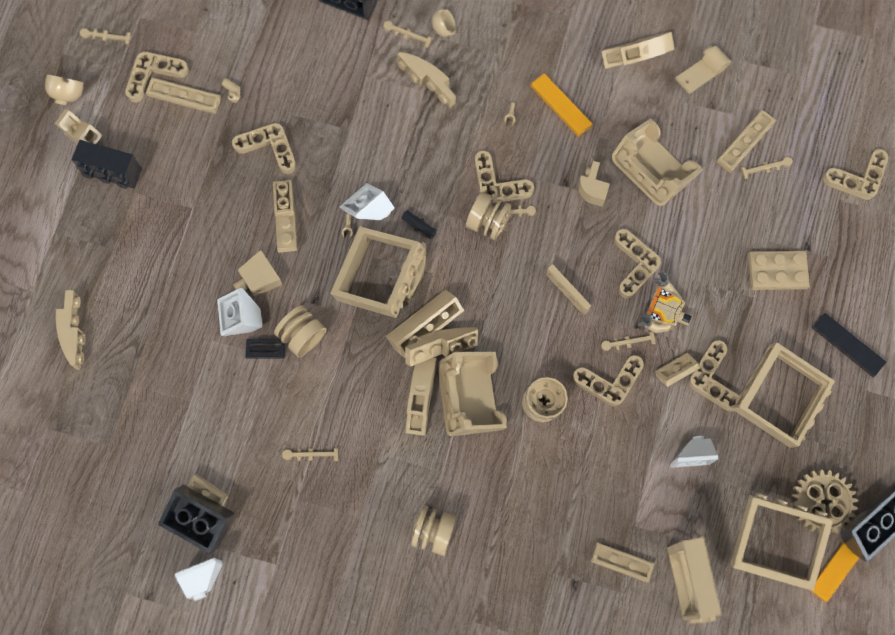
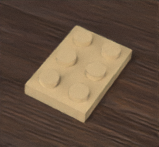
(778, 270)

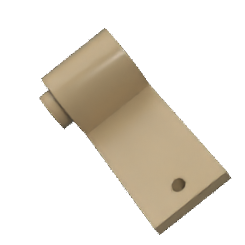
(708, 67)

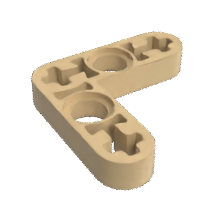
(152, 66)
(273, 140)
(860, 183)
(497, 188)
(642, 265)
(708, 382)
(616, 387)

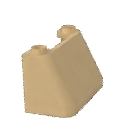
(652, 165)
(469, 393)

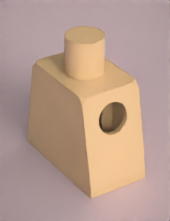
(257, 275)

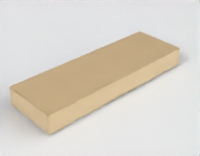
(568, 289)
(622, 562)

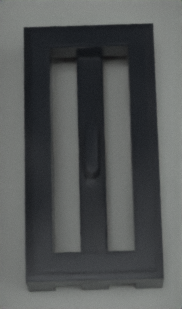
(281, 355)

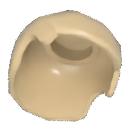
(443, 23)

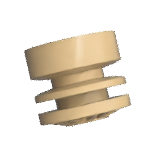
(489, 216)
(300, 331)
(552, 392)
(433, 530)

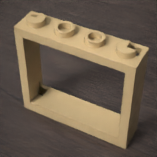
(352, 264)
(814, 407)
(800, 511)
(694, 581)

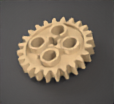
(842, 500)

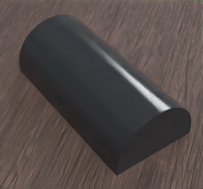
(872, 527)

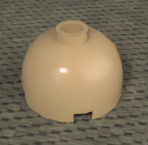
(63, 89)

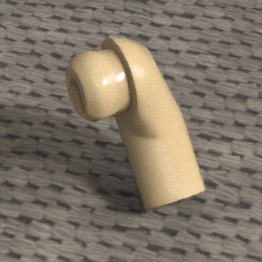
(234, 90)

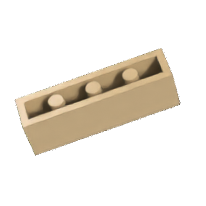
(426, 320)

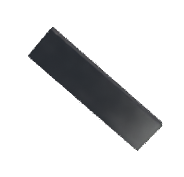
(849, 345)

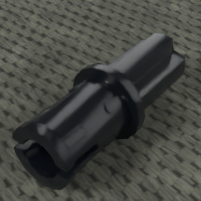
(418, 224)

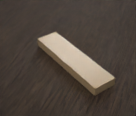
(183, 95)
(746, 141)

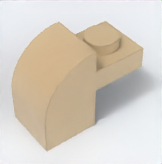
(76, 129)
(591, 189)

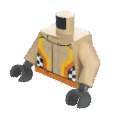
(664, 308)

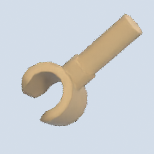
(510, 114)
(347, 226)

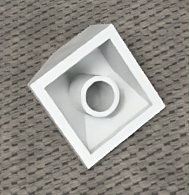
(368, 204)
(238, 313)
(696, 453)
(199, 578)

